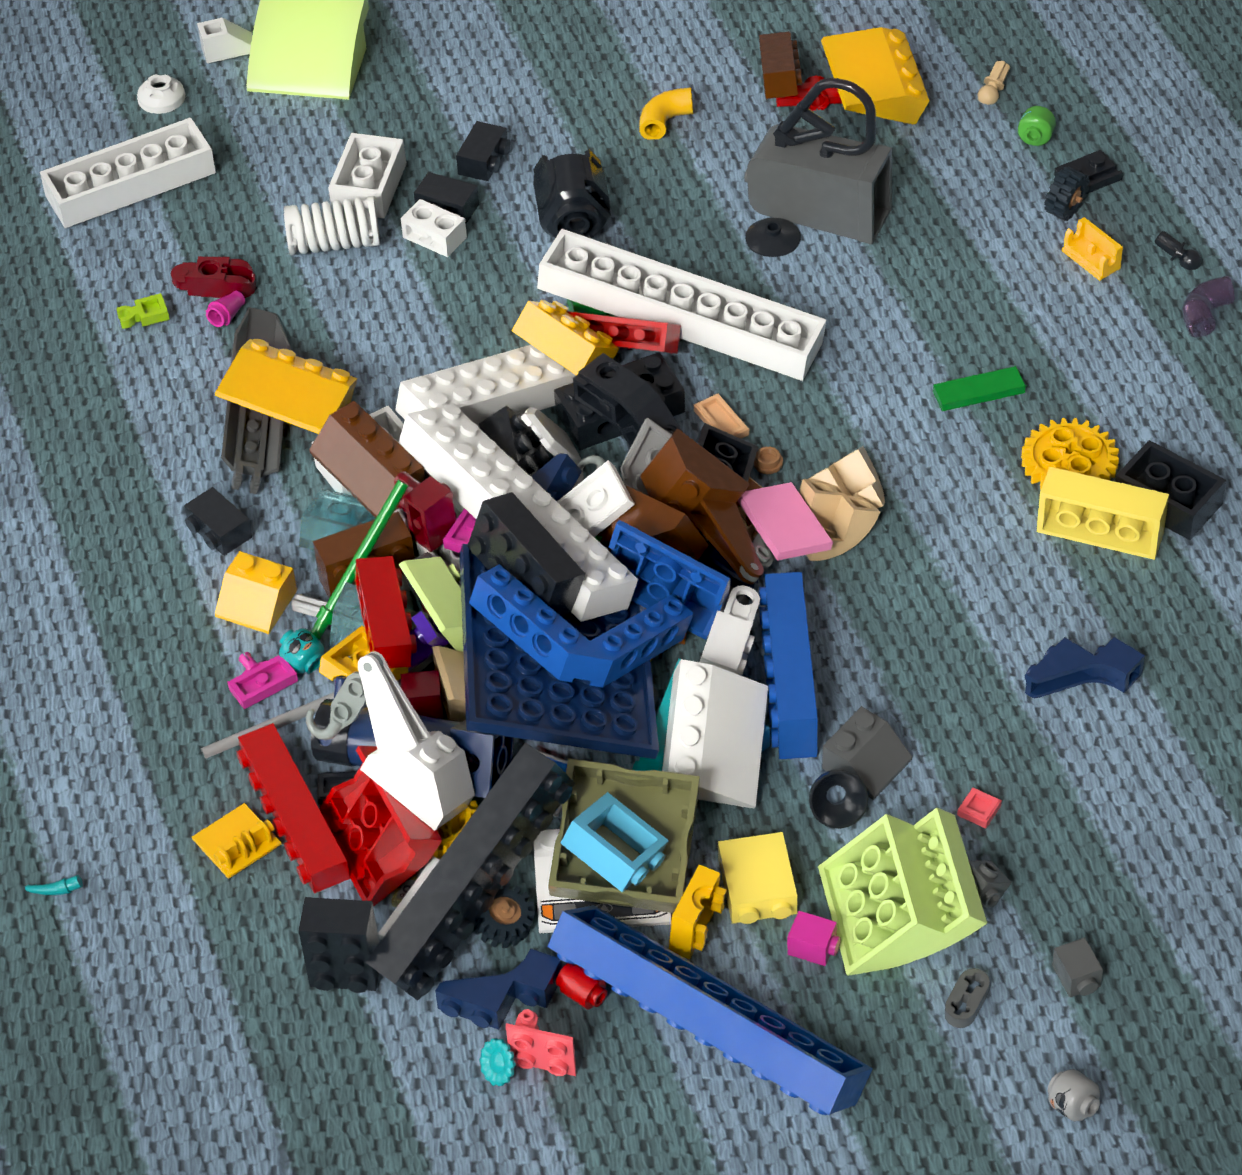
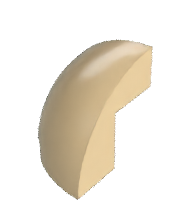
(854, 476)
(842, 516)

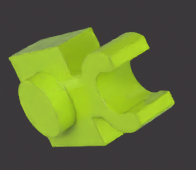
(147, 310)

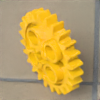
(1071, 449)

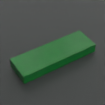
(978, 388)

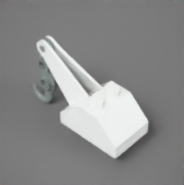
(413, 765)

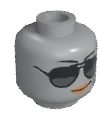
(1074, 1095)

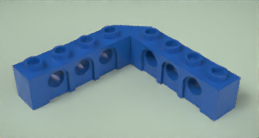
(561, 646)

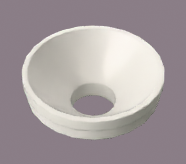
(161, 99)

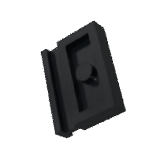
(1098, 168)

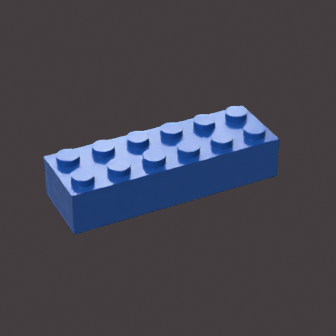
(788, 665)

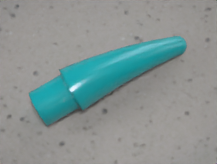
(59, 887)

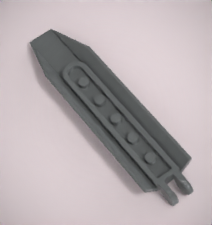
(250, 437)

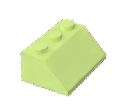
(440, 593)

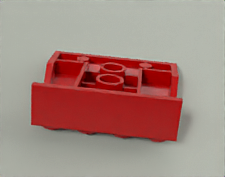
(377, 834)

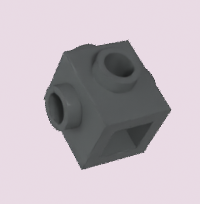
(989, 882)

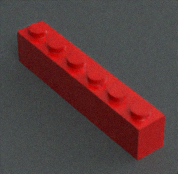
(293, 808)

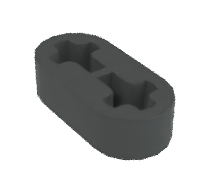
(973, 1000)

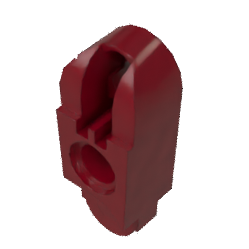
(214, 277)

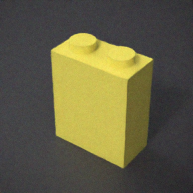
(757, 878)

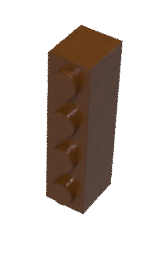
(780, 65)

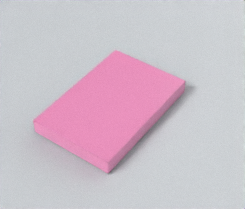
(785, 521)

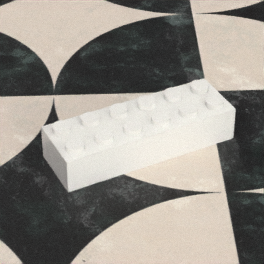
(128, 172)
(486, 385)

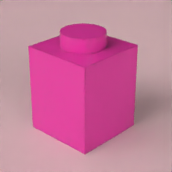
(813, 938)

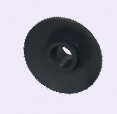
(773, 237)

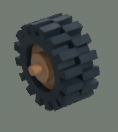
(1067, 193)
(507, 918)

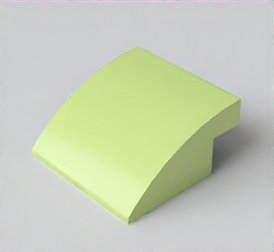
(307, 47)
(901, 892)

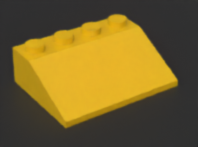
(883, 67)
(285, 385)

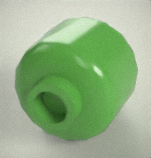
(1036, 126)

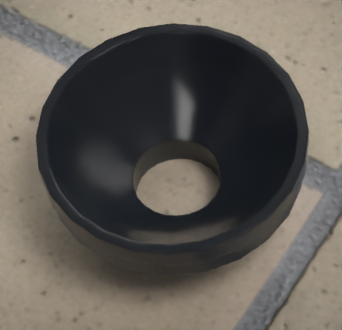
(846, 811)

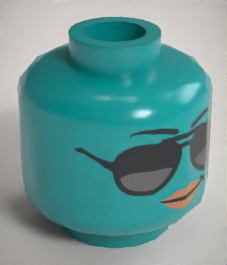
(301, 650)

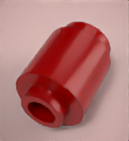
(580, 987)

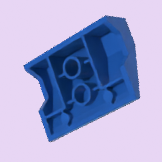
(667, 572)

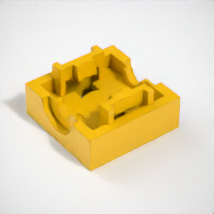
(337, 662)
(694, 912)

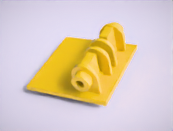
(237, 840)

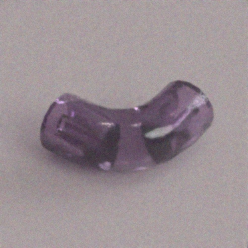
(1202, 300)

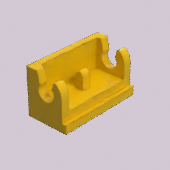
(1093, 249)

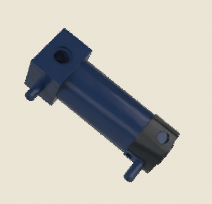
(485, 753)

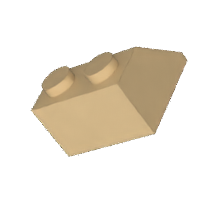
(451, 674)

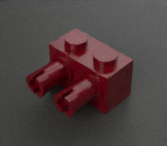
(427, 509)

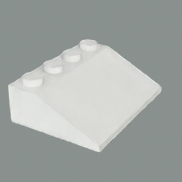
(716, 731)

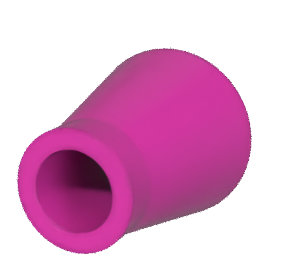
(224, 309)

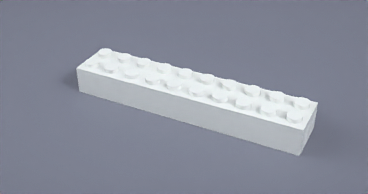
(705, 309)
(478, 470)

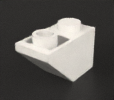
(223, 40)

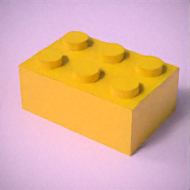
(562, 335)

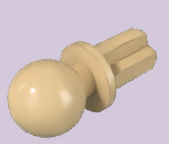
(989, 93)

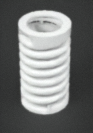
(348, 228)

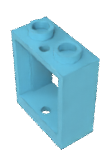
(604, 857)

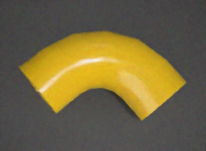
(663, 107)

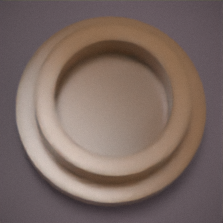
(768, 460)

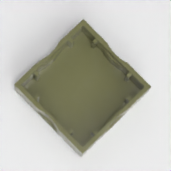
(660, 799)

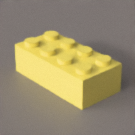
(1102, 512)

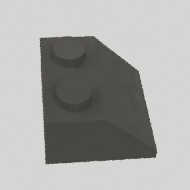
(867, 749)

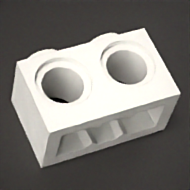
(433, 227)

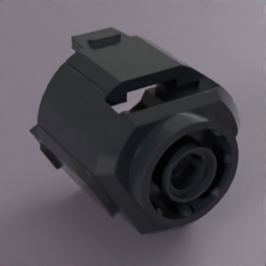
(563, 197)

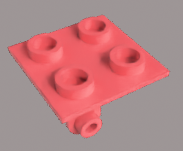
(540, 1048)

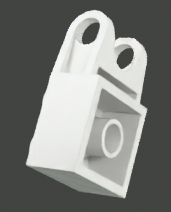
(730, 633)

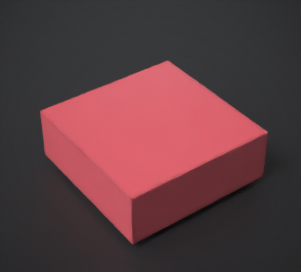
(979, 807)

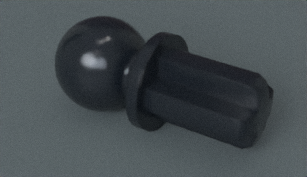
(1188, 259)

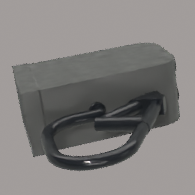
(823, 177)

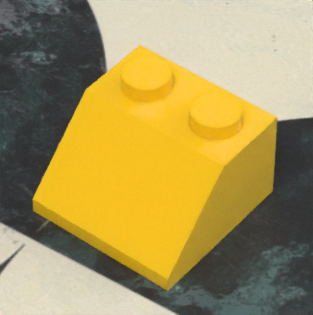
(255, 592)

